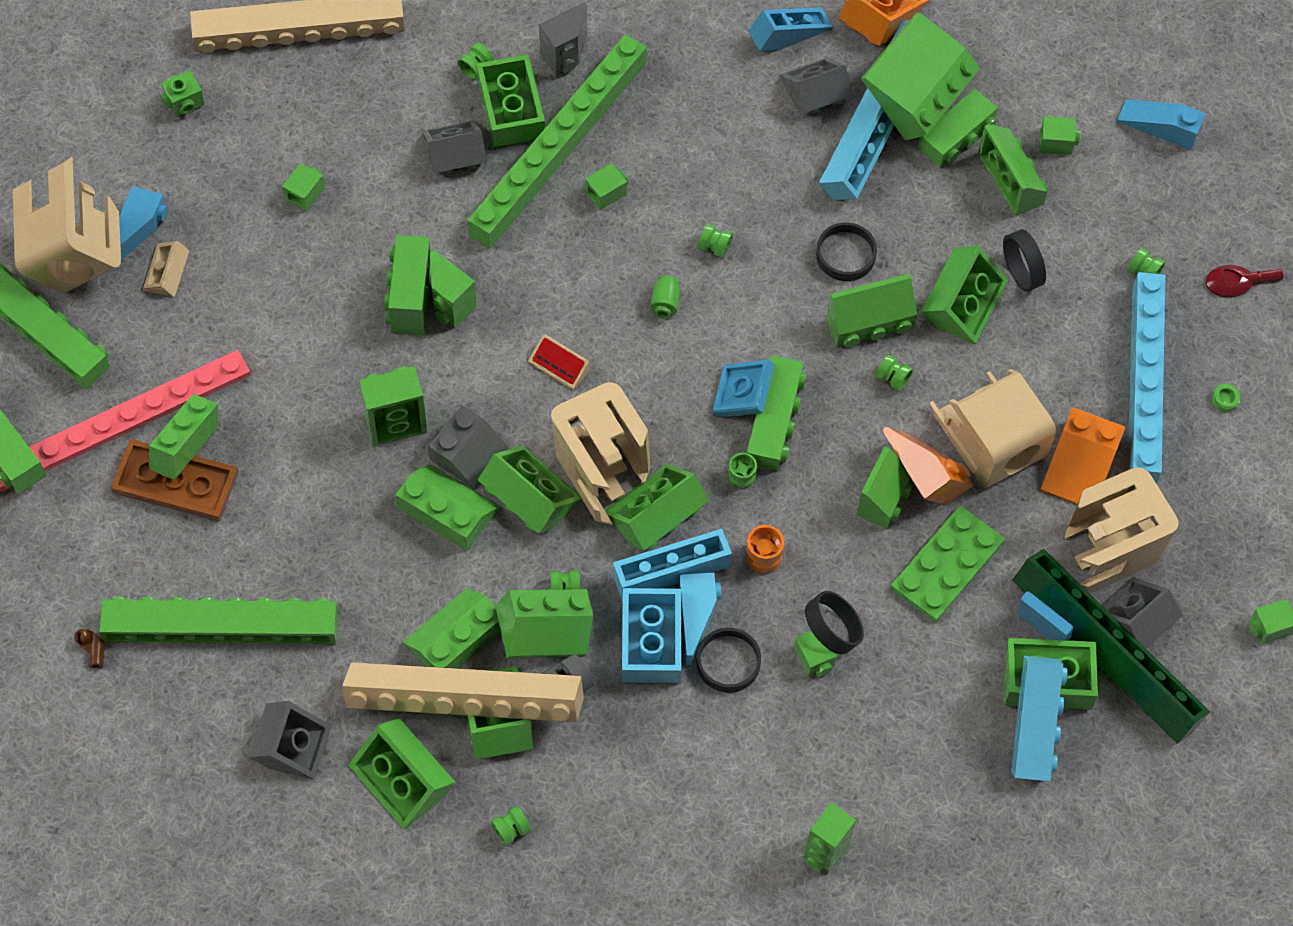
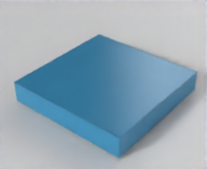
(743, 388)
(1044, 618)

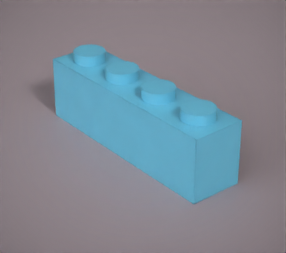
(665, 565)
(1037, 718)

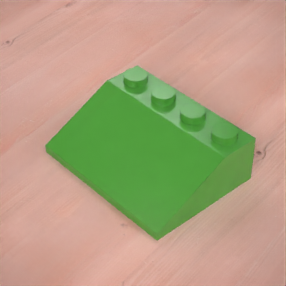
(919, 76)

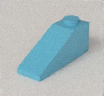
(697, 608)

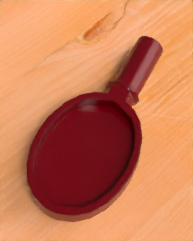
(1237, 280)

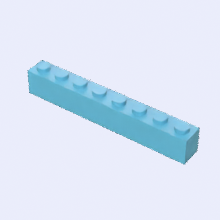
(858, 148)
(1147, 374)

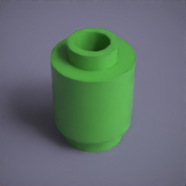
(665, 296)

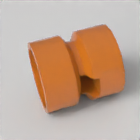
(764, 549)

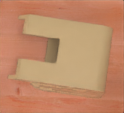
(51, 233)
(998, 428)
(587, 448)
(1121, 526)

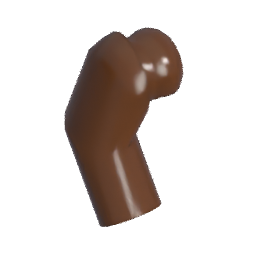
(93, 644)

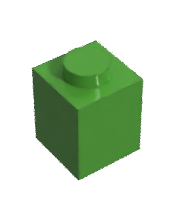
(1058, 135)
(303, 186)
(606, 186)
(1272, 621)
(813, 655)

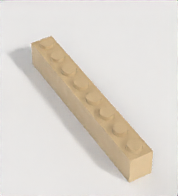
(293, 22)
(463, 692)

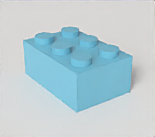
(651, 635)

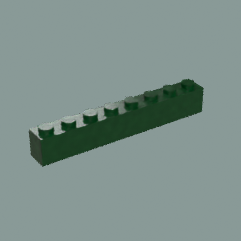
(1116, 648)

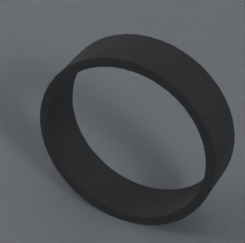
(852, 228)
(1033, 256)
(824, 633)
(729, 688)

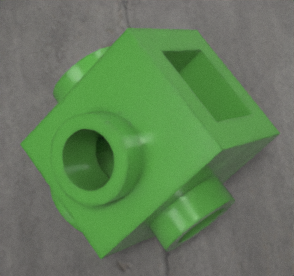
(182, 94)

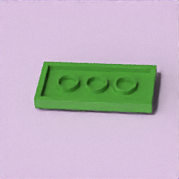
(947, 563)

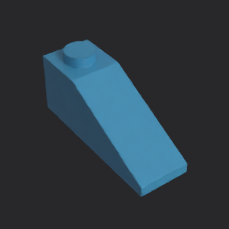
(785, 27)
(1164, 120)
(140, 218)

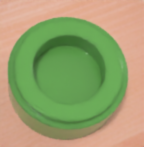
(1225, 398)

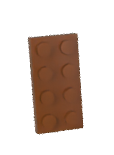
(198, 490)

